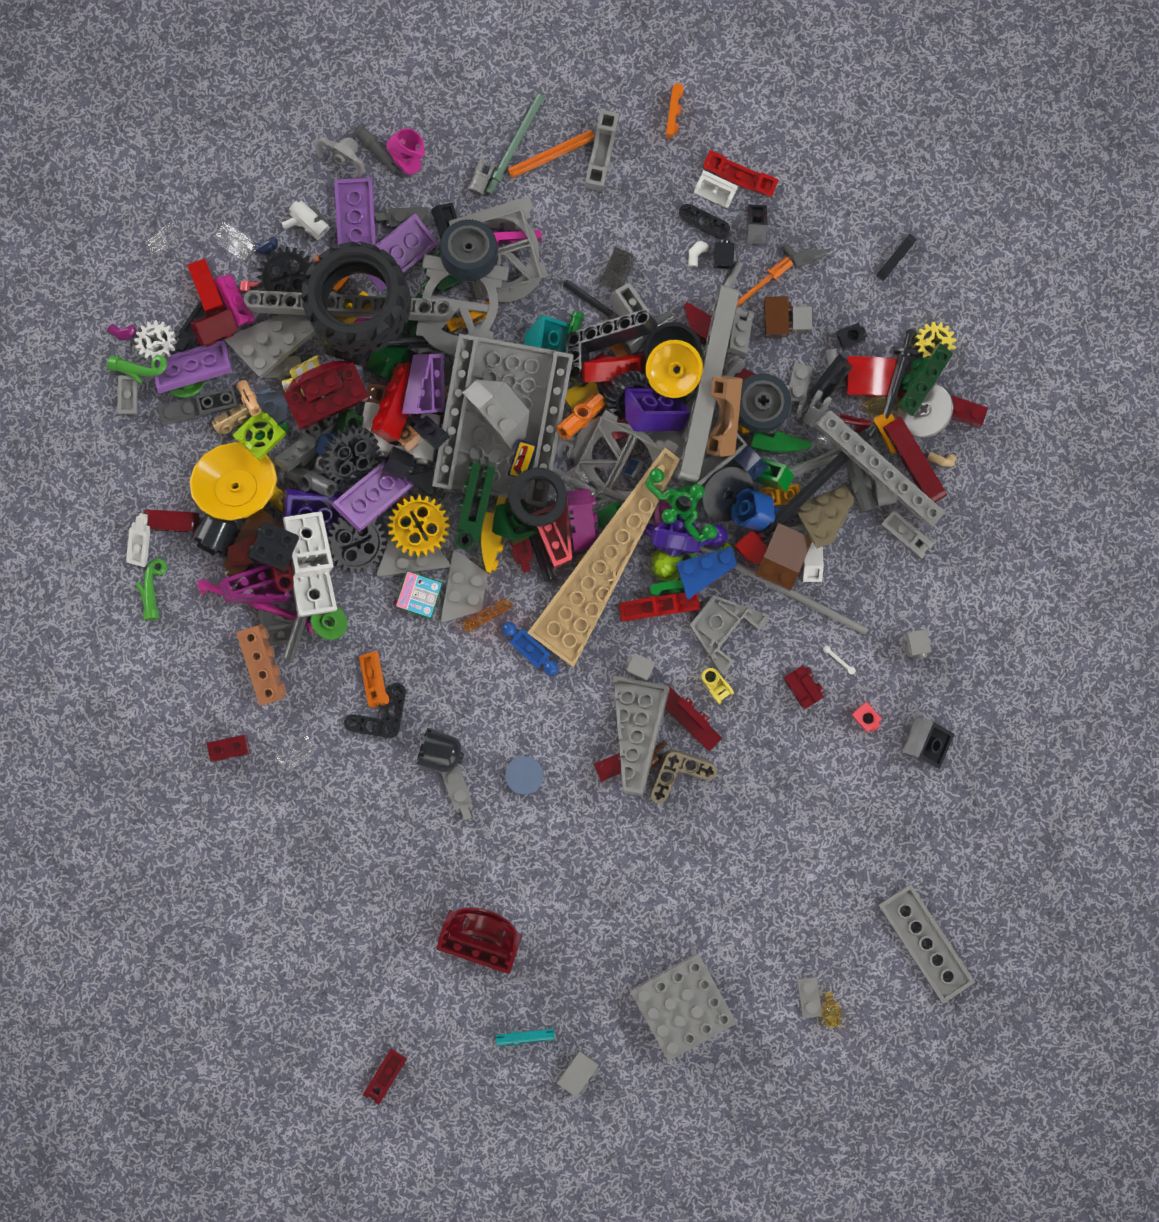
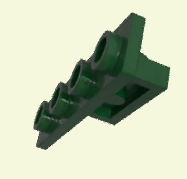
(922, 378)

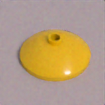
(661, 368)

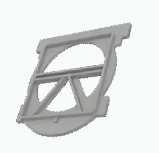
(517, 212)
(433, 331)
(604, 427)

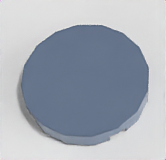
(273, 404)
(524, 775)

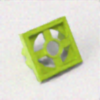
(259, 452)

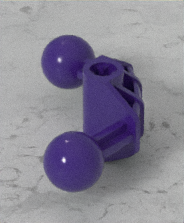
(676, 539)

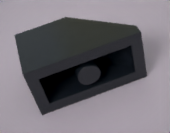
(757, 224)

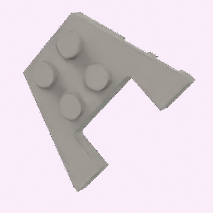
(717, 622)

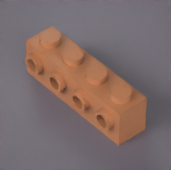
(261, 664)

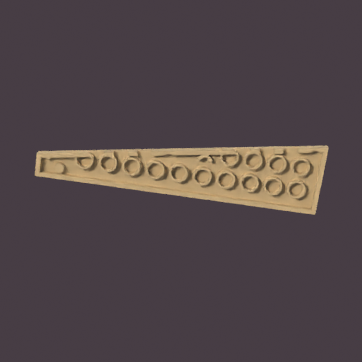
(582, 598)

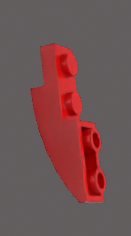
(608, 367)

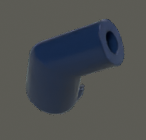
(267, 247)

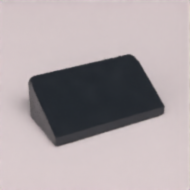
(442, 215)

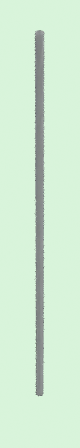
(751, 572)

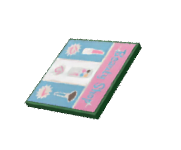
(418, 594)

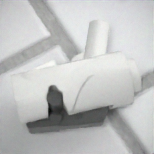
(308, 218)

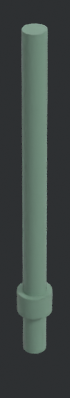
(497, 175)

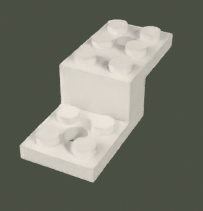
(311, 565)

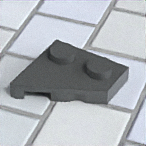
(277, 626)

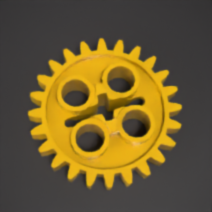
(404, 534)

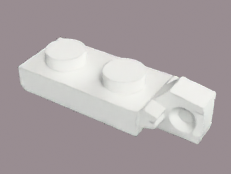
(138, 541)

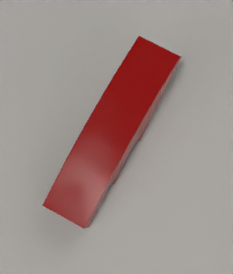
(658, 606)

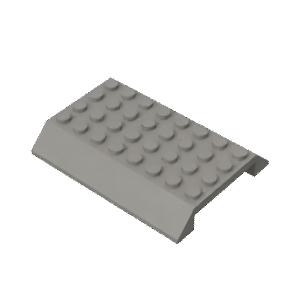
(536, 378)

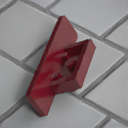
(693, 721)

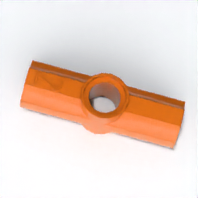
(575, 422)

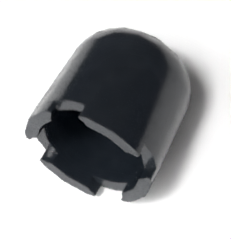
(214, 535)
(439, 751)

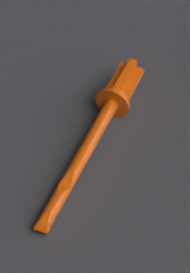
(774, 273)

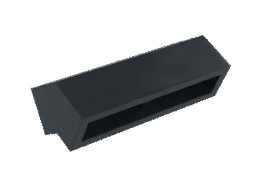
(831, 377)

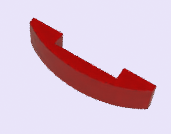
(739, 175)

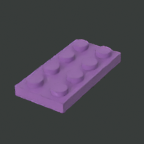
(355, 210)
(407, 245)
(193, 366)
(371, 497)

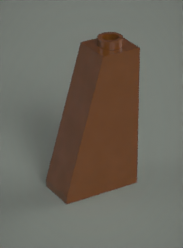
(248, 529)

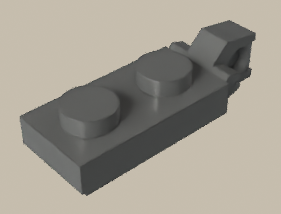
(396, 216)

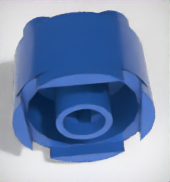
(753, 510)

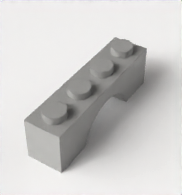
(602, 150)

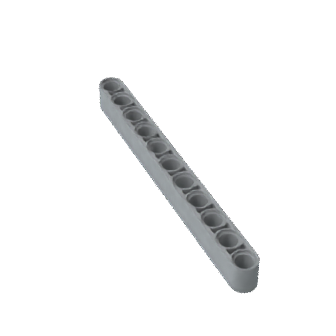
(340, 301)
(703, 402)

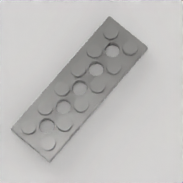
(921, 956)

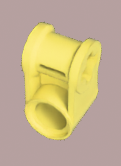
(717, 686)

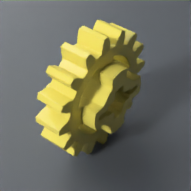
(934, 334)

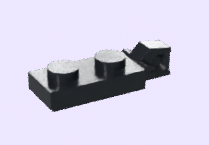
(187, 334)
(429, 431)

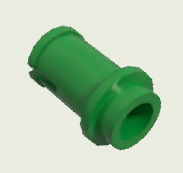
(575, 322)

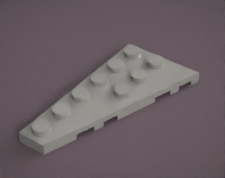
(272, 341)
(639, 719)

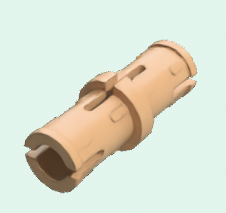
(248, 397)

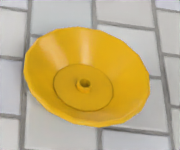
(230, 467)

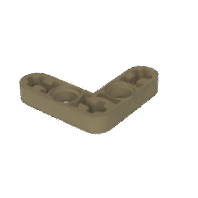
(678, 765)

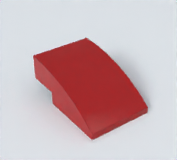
(870, 376)

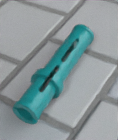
(525, 1037)

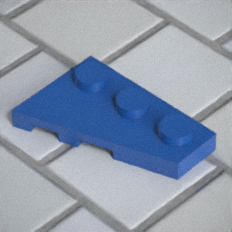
(705, 569)

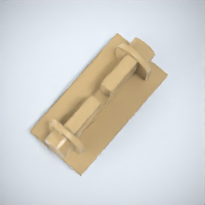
(239, 416)

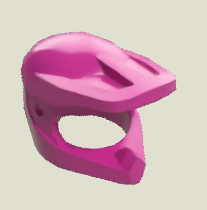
(404, 150)

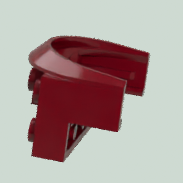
(320, 382)
(485, 925)

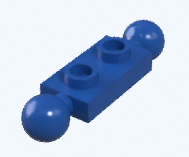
(529, 648)

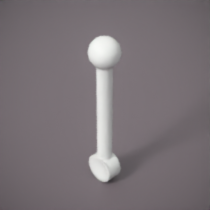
(851, 670)

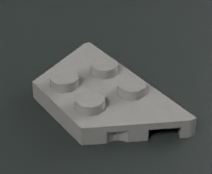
(396, 562)
(464, 588)

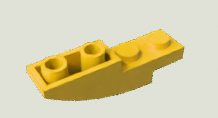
(490, 542)

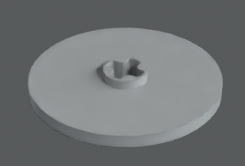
(939, 413)

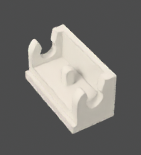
(715, 189)

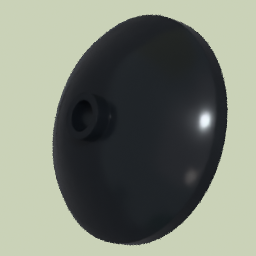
(672, 331)

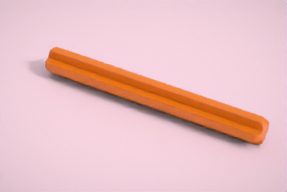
(551, 154)

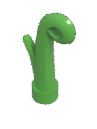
(133, 370)
(147, 593)

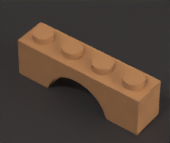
(723, 437)

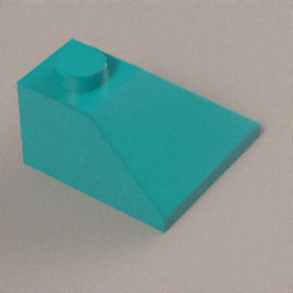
(547, 334)

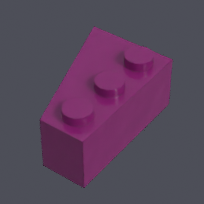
(582, 519)
(253, 587)

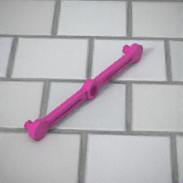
(205, 585)

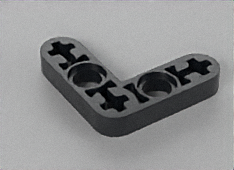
(381, 723)

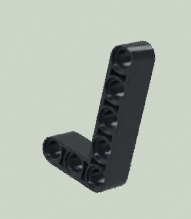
(604, 335)

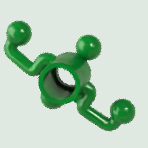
(688, 513)

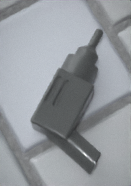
(804, 257)

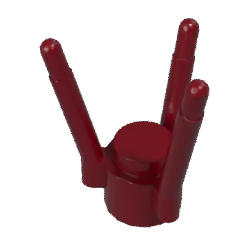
(859, 423)

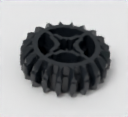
(615, 392)

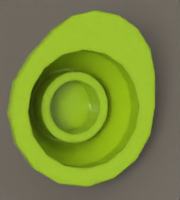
(664, 566)

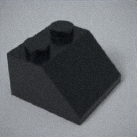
(928, 742)

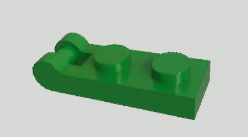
(671, 586)

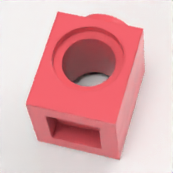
(858, 717)

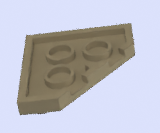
(825, 515)

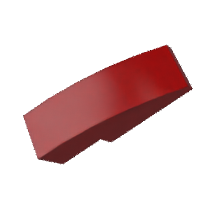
(205, 286)

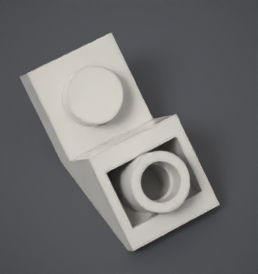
(813, 565)

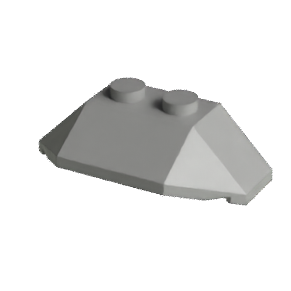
(500, 409)

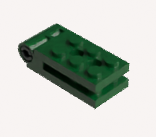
(468, 524)

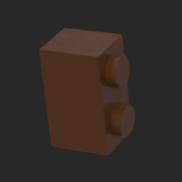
(777, 317)

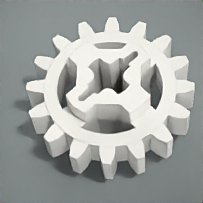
(155, 333)

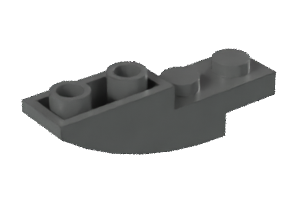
(197, 407)
(305, 448)

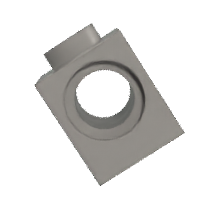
(801, 319)

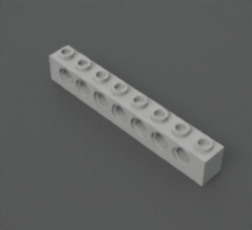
(879, 469)

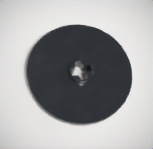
(715, 501)

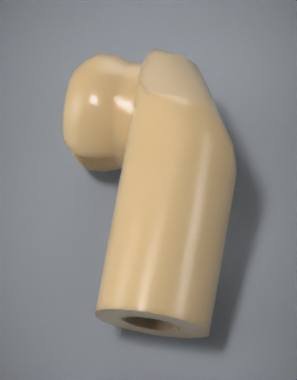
(941, 461)

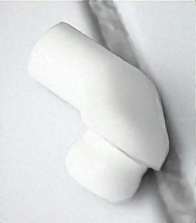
(698, 248)

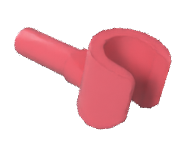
(245, 285)

